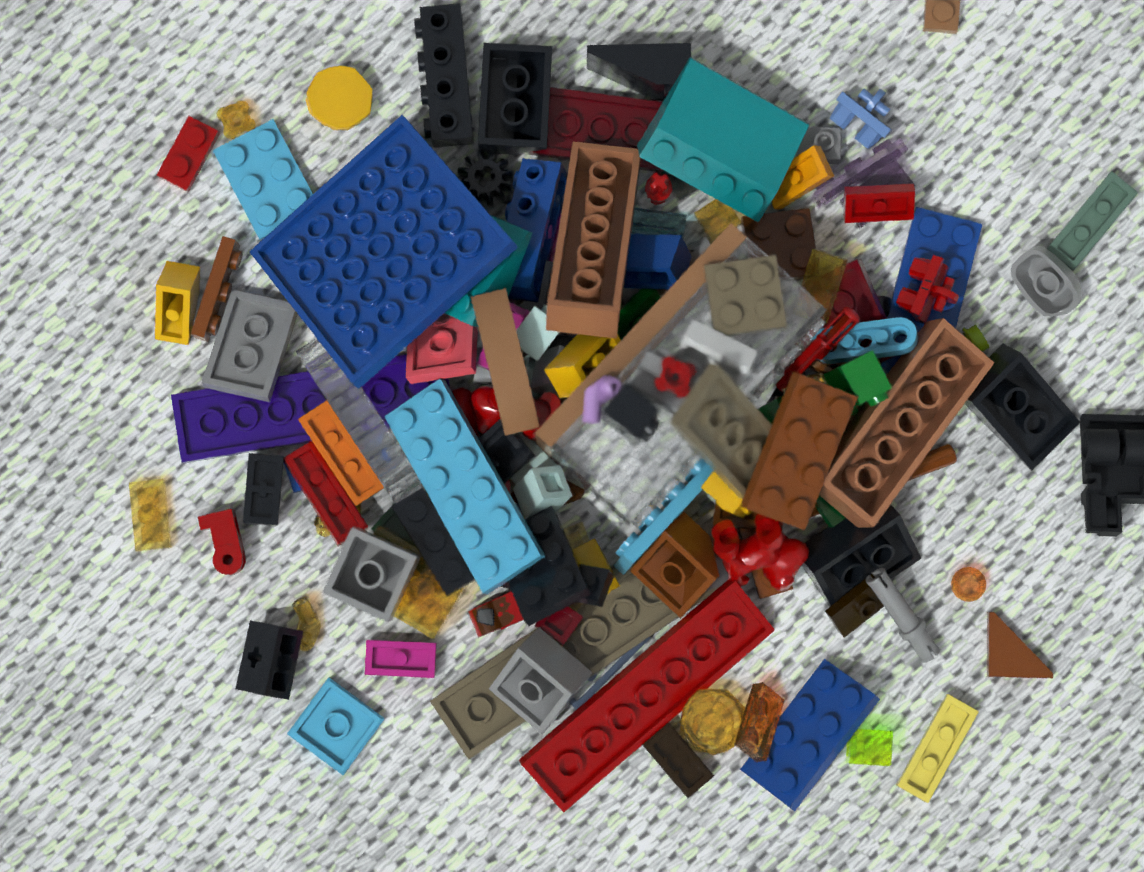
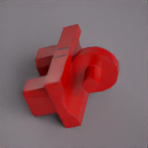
(932, 276)

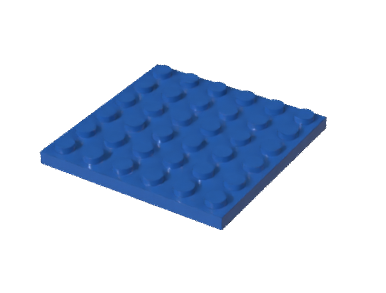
(382, 251)

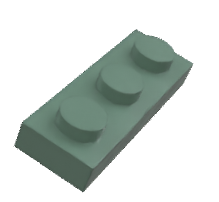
(1092, 220)

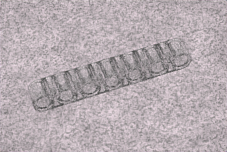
(362, 423)

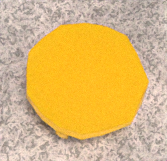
(339, 97)

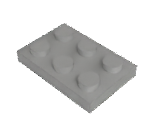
(250, 346)

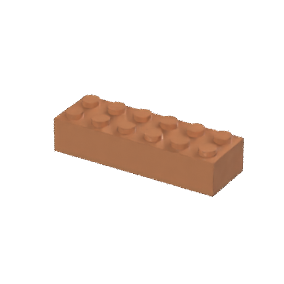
(593, 240)
(896, 435)

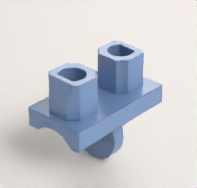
(849, 108)

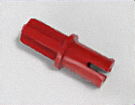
(658, 188)

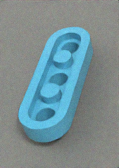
(883, 340)

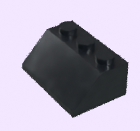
(514, 98)
(847, 554)

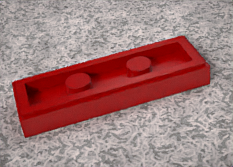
(324, 492)

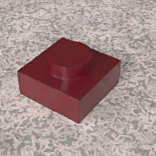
(560, 624)

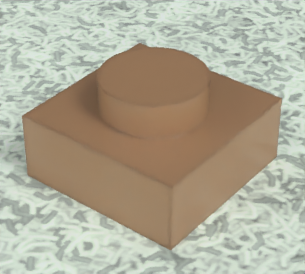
(941, 16)

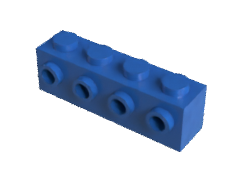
(536, 208)

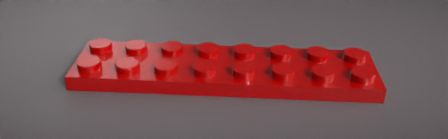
(646, 695)

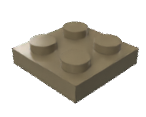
(745, 296)

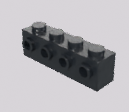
(446, 75)

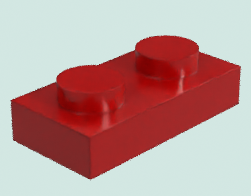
(188, 154)
(879, 203)

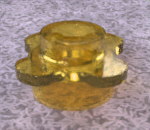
(228, 113)

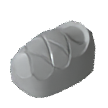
(1046, 282)

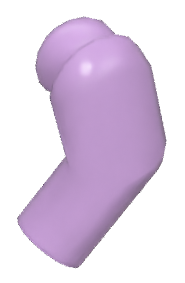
(597, 395)

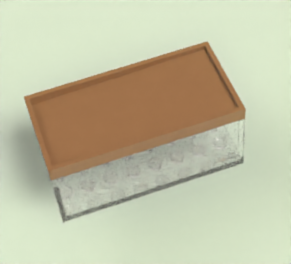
(632, 477)

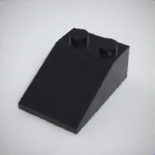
(640, 67)
(1021, 407)

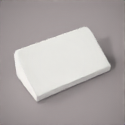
(705, 346)

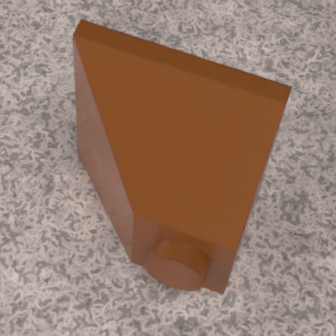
(679, 565)

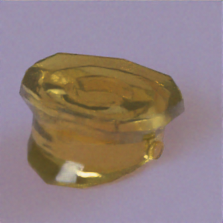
(711, 721)

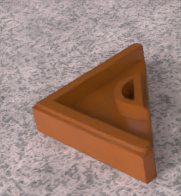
(1009, 654)

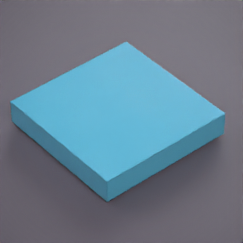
(336, 726)

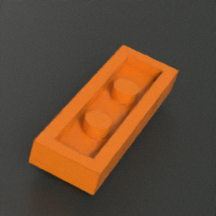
(341, 453)

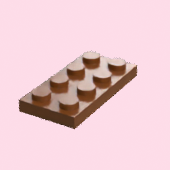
(798, 451)

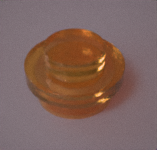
(968, 584)

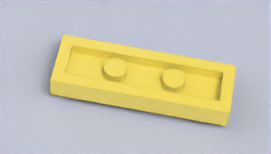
(937, 748)

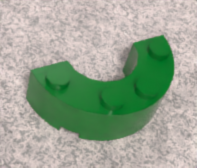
(858, 377)

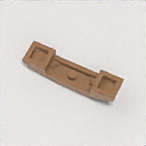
(505, 362)

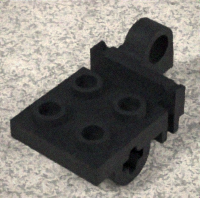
(1111, 469)

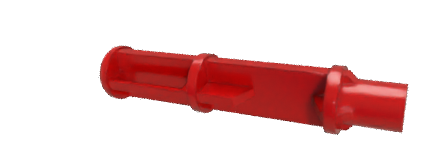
(820, 345)

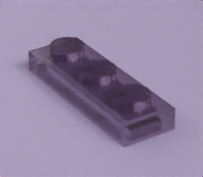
(859, 171)

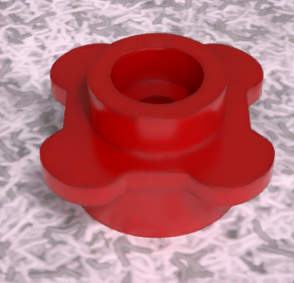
(680, 386)

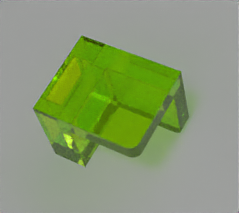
(870, 747)

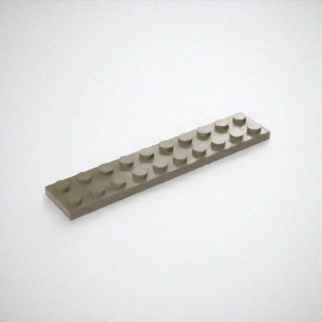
(603, 635)

